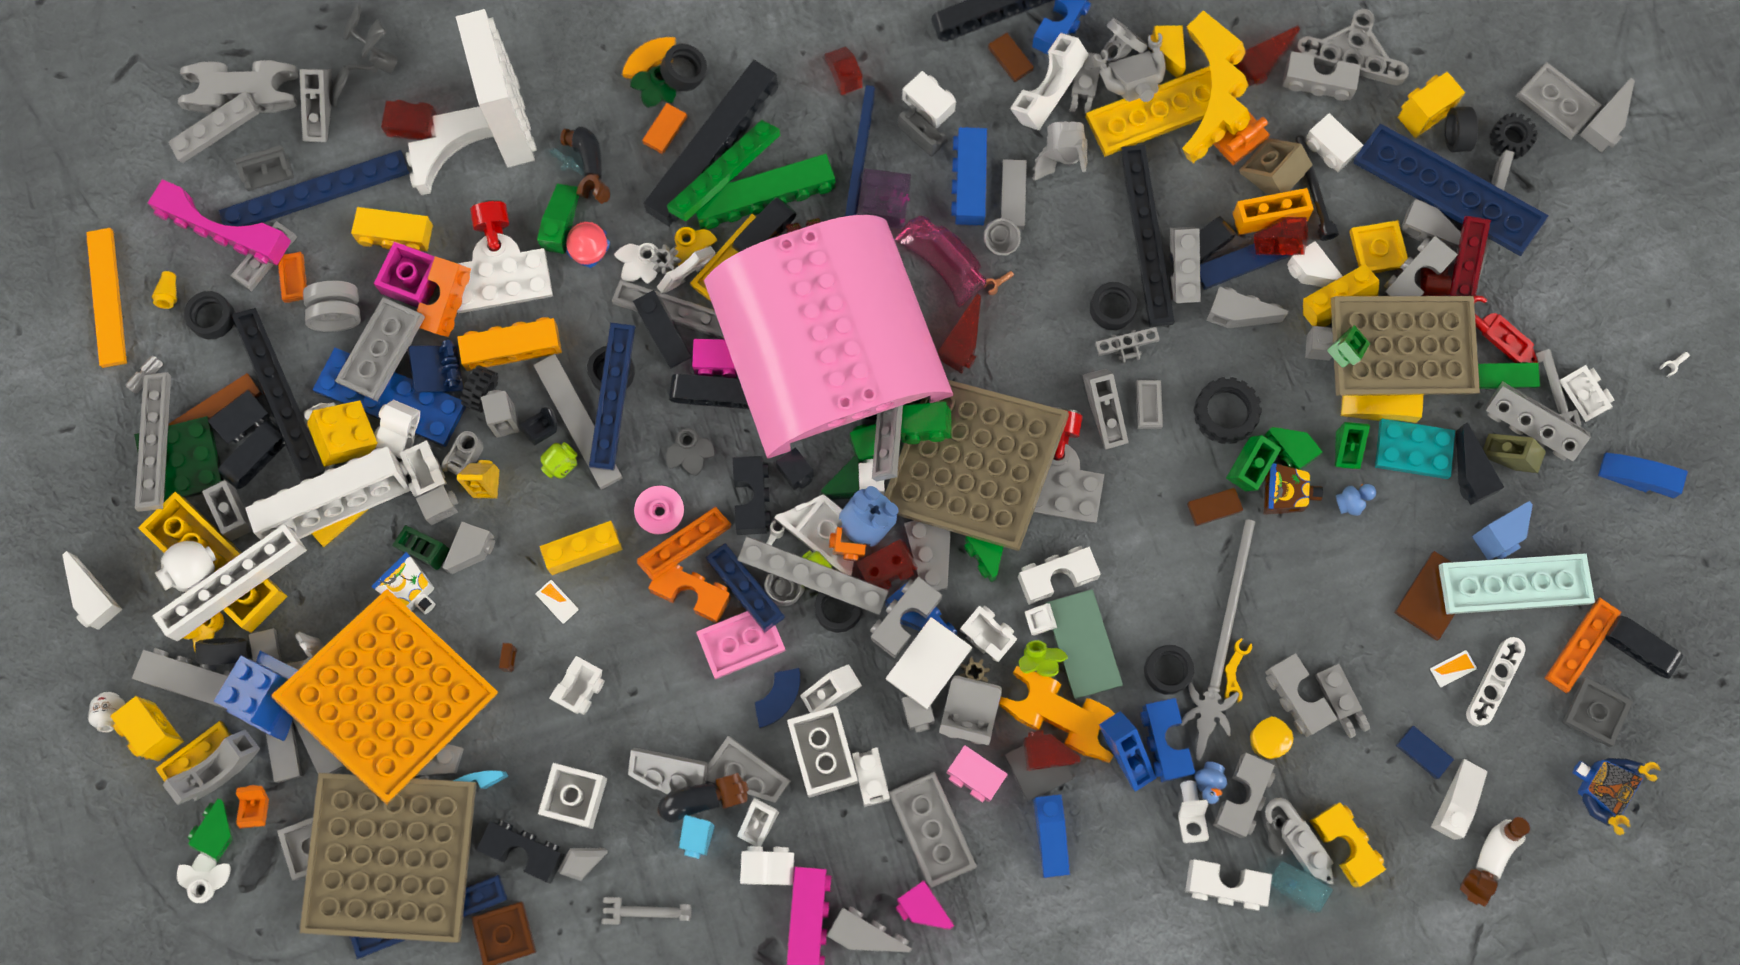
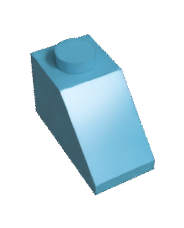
(696, 836)

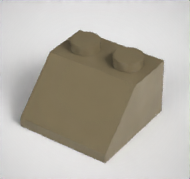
(1276, 166)

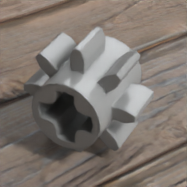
(660, 255)

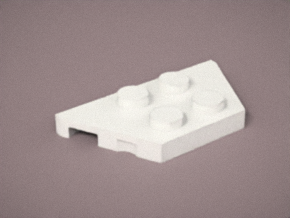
(813, 524)

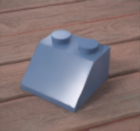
(1504, 534)

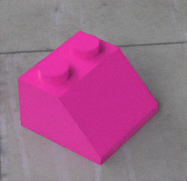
(923, 908)

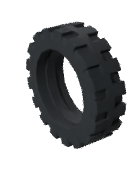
(1234, 387)

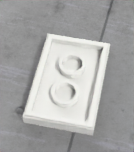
(928, 663)

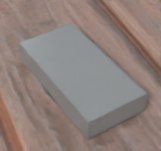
(1149, 404)

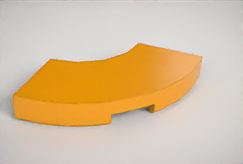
(647, 56)

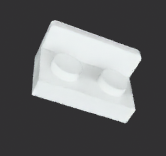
(1586, 392)

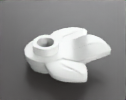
(635, 263)
(202, 872)

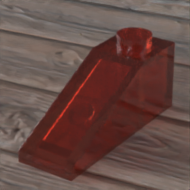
(1264, 57)
(960, 345)

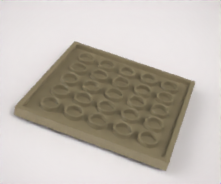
(987, 473)
(389, 865)

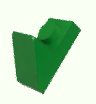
(1349, 347)

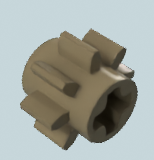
(978, 667)

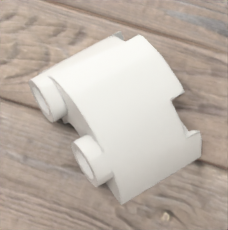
(423, 469)
(987, 634)
(578, 686)

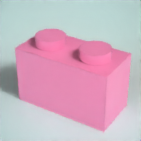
(976, 774)

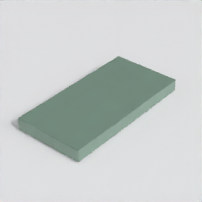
(1085, 641)

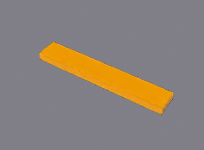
(106, 298)

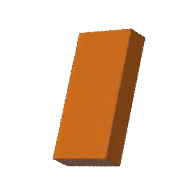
(664, 128)
(292, 276)

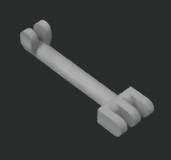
(1546, 357)
(683, 912)

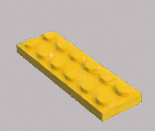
(1135, 121)

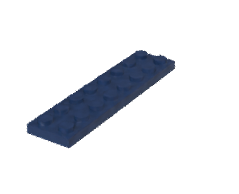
(1450, 188)

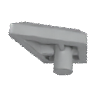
(581, 861)

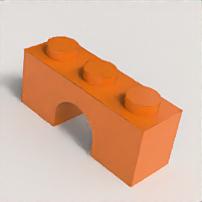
(452, 282)
(711, 598)

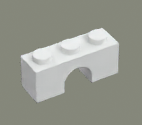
(1078, 565)
(1251, 889)

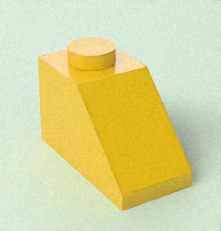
(1172, 48)

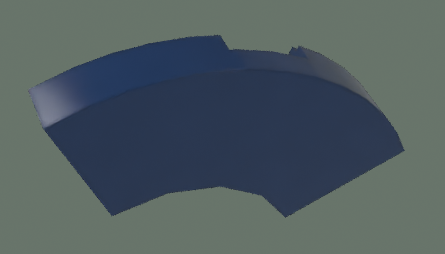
(780, 698)

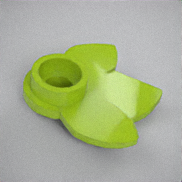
(1041, 659)

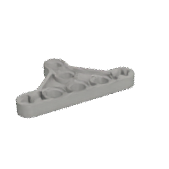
(1368, 52)

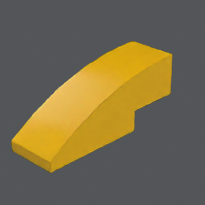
(1378, 407)

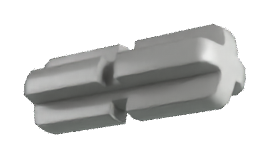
(151, 366)

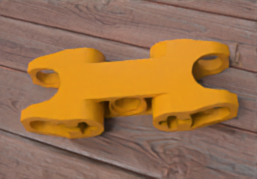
(1047, 706)

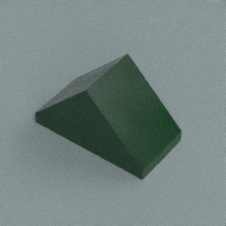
(844, 483)

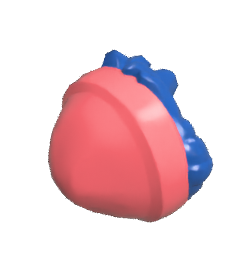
(587, 244)

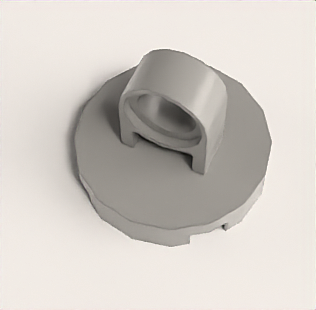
(1123, 40)

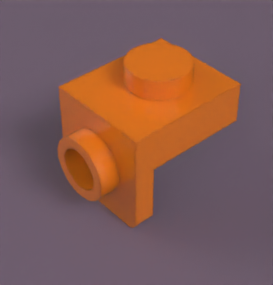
(848, 550)
(252, 806)

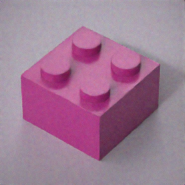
(406, 275)

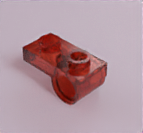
(1435, 284)

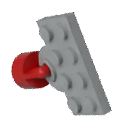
(1067, 489)

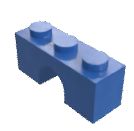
(1050, 30)
(1169, 763)

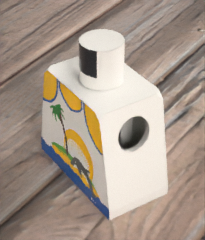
(408, 584)

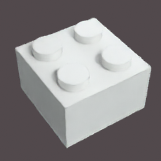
(572, 796)

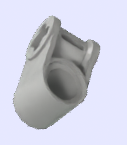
(459, 455)

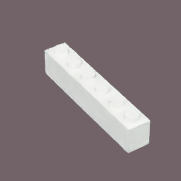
(229, 583)

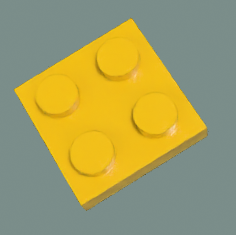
(1379, 246)

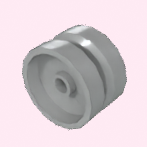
(331, 306)

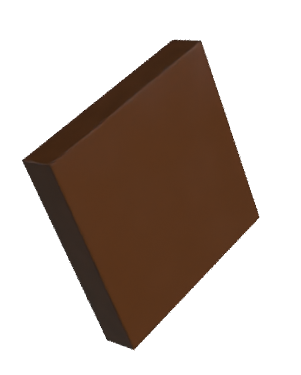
(503, 934)

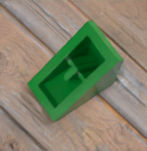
(1350, 444)

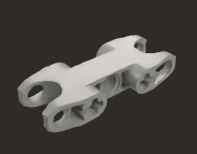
(220, 86)

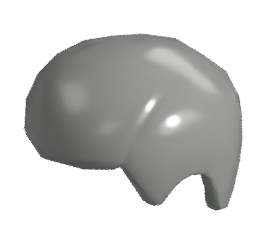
(1002, 236)

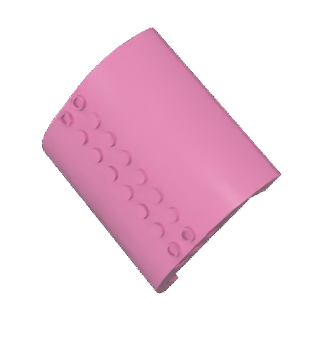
(824, 329)

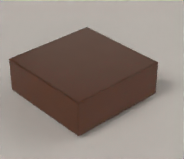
(507, 657)

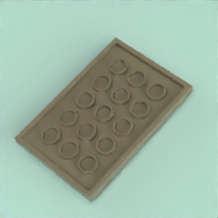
(1414, 345)

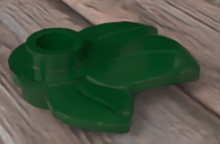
(652, 89)

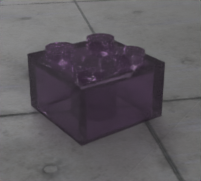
(885, 196)

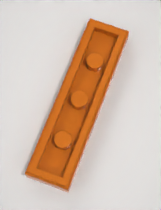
(683, 543)
(1582, 645)

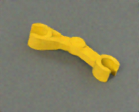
(1230, 670)

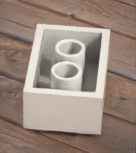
(822, 751)

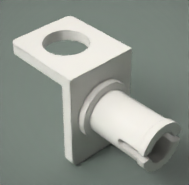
(1192, 811)

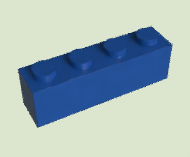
(971, 176)

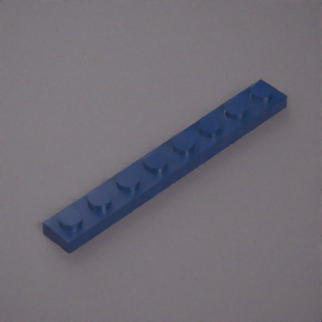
(316, 191)

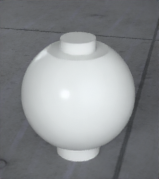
(185, 565)

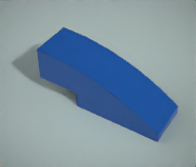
(1643, 474)

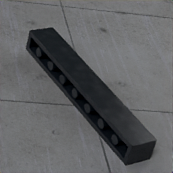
(714, 137)

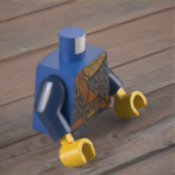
(1610, 787)

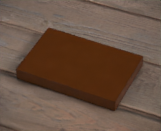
(1424, 600)

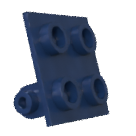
(436, 368)

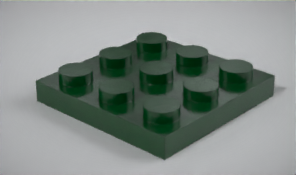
(190, 458)

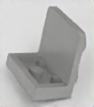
(970, 710)

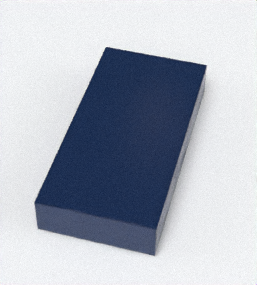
(1424, 752)

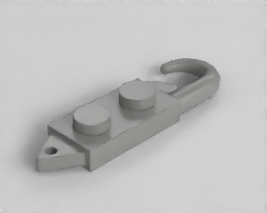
(1302, 841)

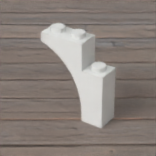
(449, 134)

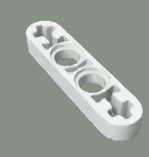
(1492, 679)

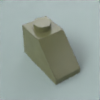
(1514, 452)

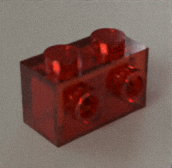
(408, 120)
(888, 565)

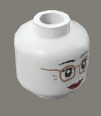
(101, 709)

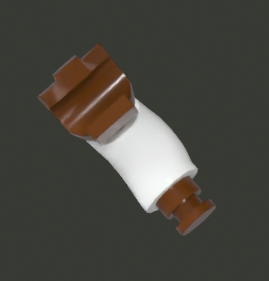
(1495, 853)

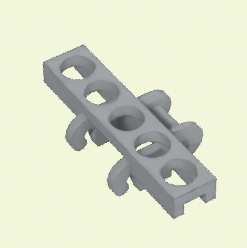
(1135, 344)

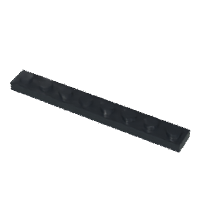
(1147, 236)
(278, 394)

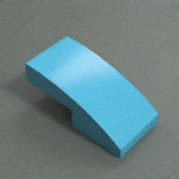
(485, 778)

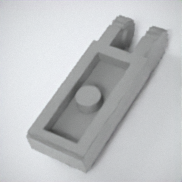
(1085, 84)
(1342, 699)

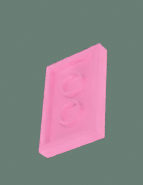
(738, 644)

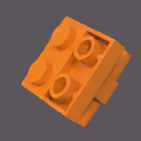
(1244, 141)

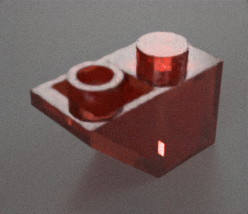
(1283, 237)

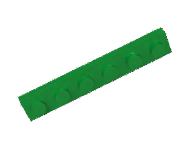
(723, 170)

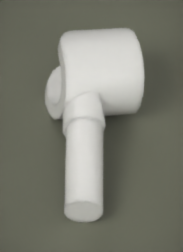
(1675, 363)
(774, 534)

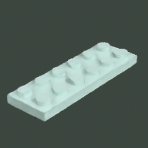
(1516, 583)

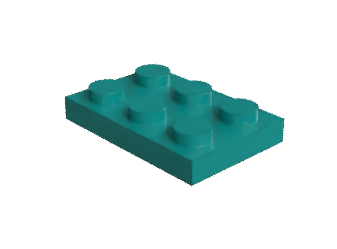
(1415, 448)

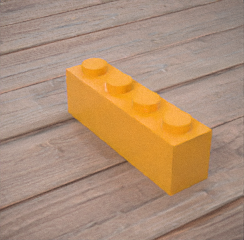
(509, 344)

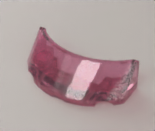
(946, 254)

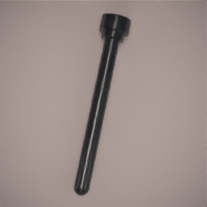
(1327, 229)

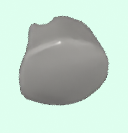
(782, 591)

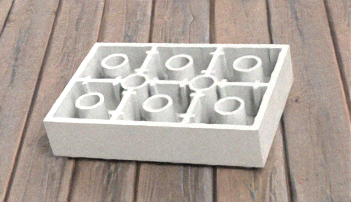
(496, 87)

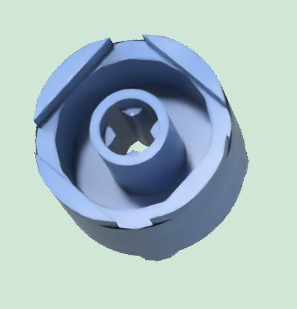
(868, 516)

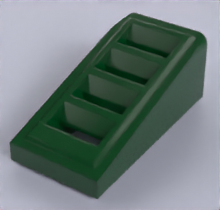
(435, 553)

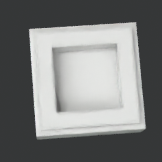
(1040, 619)

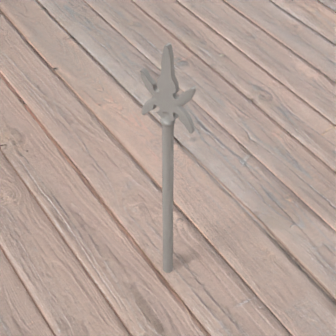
(1209, 707)

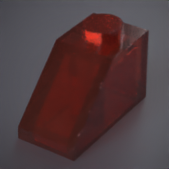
(844, 70)
(1047, 752)

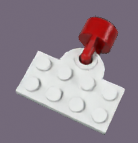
(498, 268)

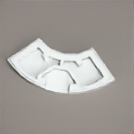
(694, 262)

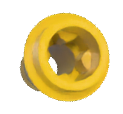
(165, 291)

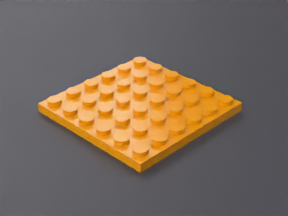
(385, 695)

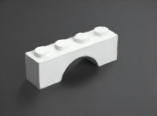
(1065, 61)

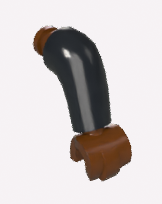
(588, 147)
(697, 798)

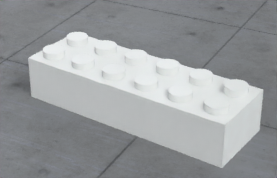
(331, 496)

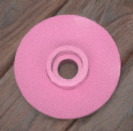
(656, 498)

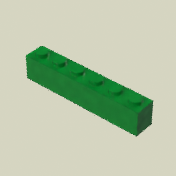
(756, 192)

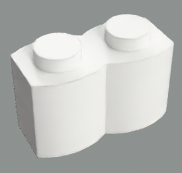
(397, 427)
(767, 867)

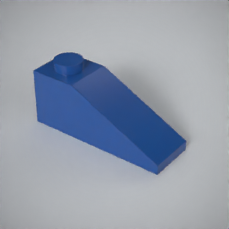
(1128, 750)
(1051, 835)

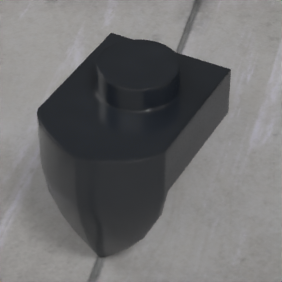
(540, 426)

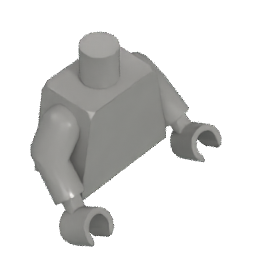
(1135, 75)

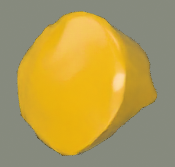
(1271, 738)

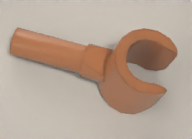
(998, 282)

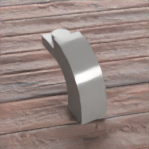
(214, 771)

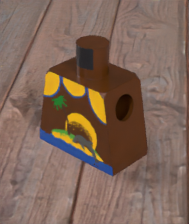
(1288, 490)

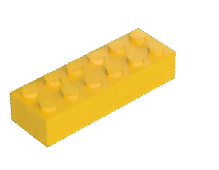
(183, 522)

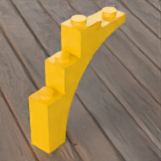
(1228, 83)

